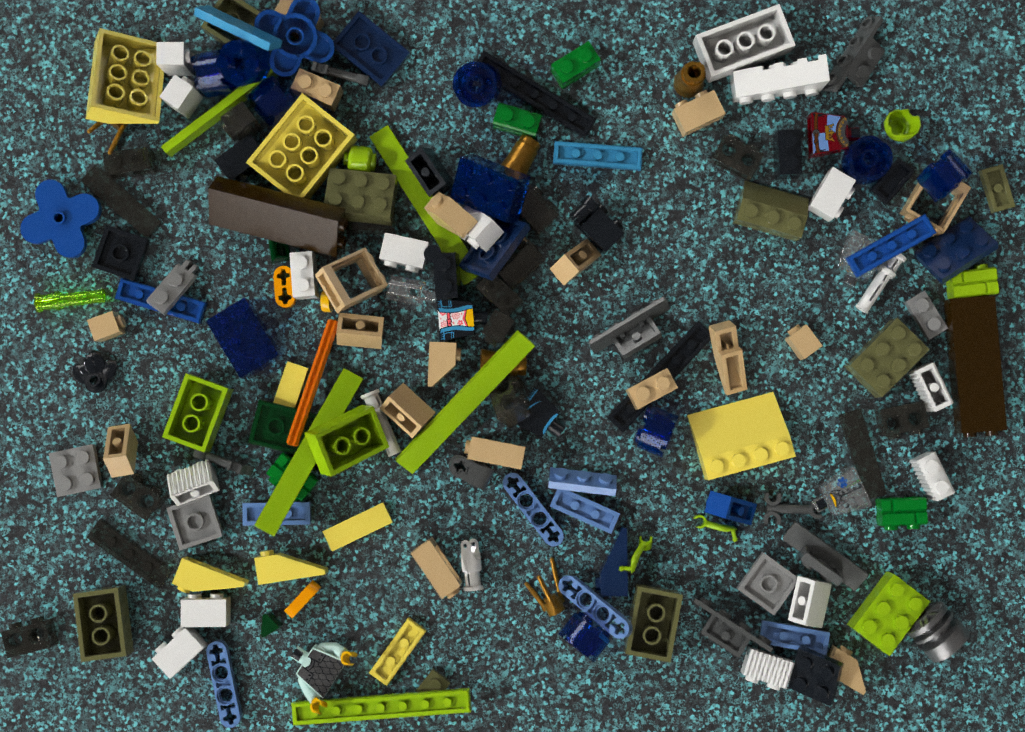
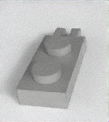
(173, 287)

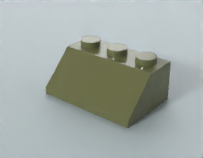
(772, 211)

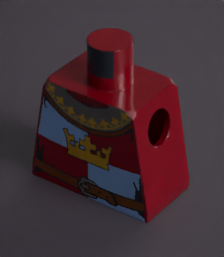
(829, 134)

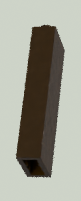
(277, 216)
(975, 366)

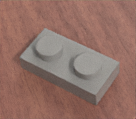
(925, 315)

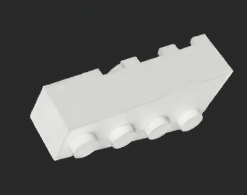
(780, 80)

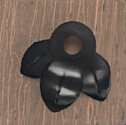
(94, 368)

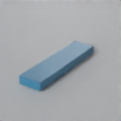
(238, 28)
(597, 155)

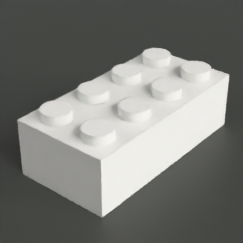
(744, 43)

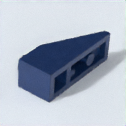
(611, 580)

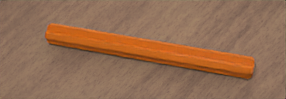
(312, 383)

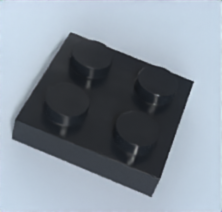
(120, 253)
(815, 675)

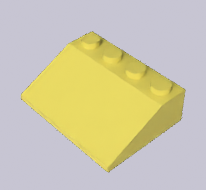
(124, 80)
(302, 149)
(740, 436)

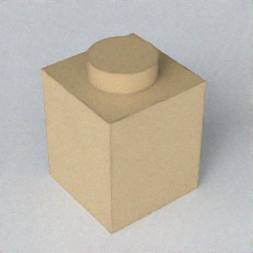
(107, 326)
(802, 341)

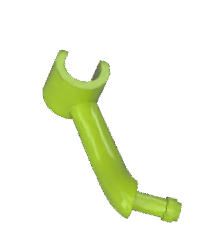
(716, 526)
(643, 546)

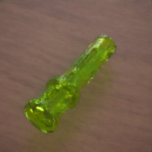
(59, 301)

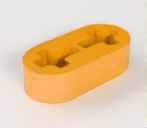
(279, 287)
(302, 599)

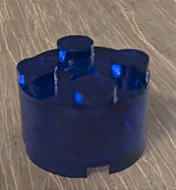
(243, 62)
(209, 76)
(467, 92)
(270, 100)
(871, 149)
(944, 175)
(656, 431)
(585, 636)

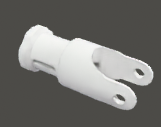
(471, 565)

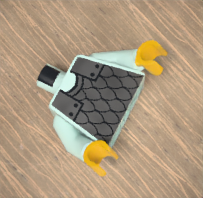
(320, 670)

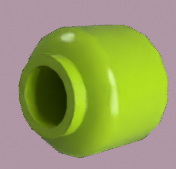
(360, 159)

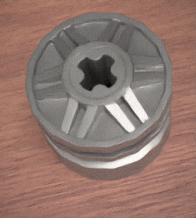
(938, 632)

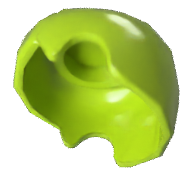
(901, 125)

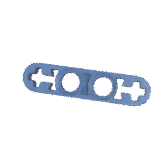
(535, 507)
(596, 604)
(222, 683)

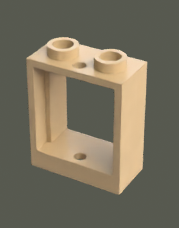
(959, 196)
(333, 287)
(495, 452)
(437, 568)

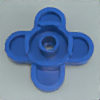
(311, 42)
(68, 233)

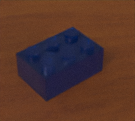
(490, 187)
(244, 338)

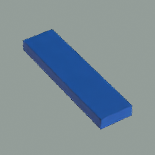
(890, 245)
(138, 293)

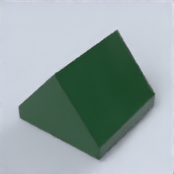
(278, 252)
(269, 624)

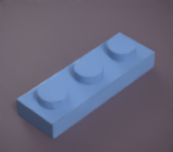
(582, 481)
(585, 510)
(298, 514)
(794, 636)

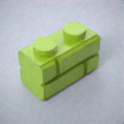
(974, 283)

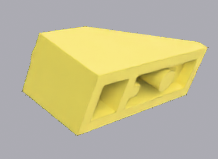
(280, 567)
(199, 576)

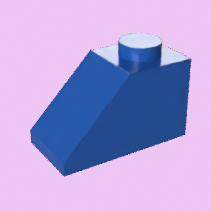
(730, 508)

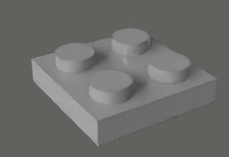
(76, 470)
(195, 522)
(767, 583)

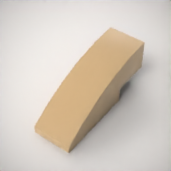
(728, 357)

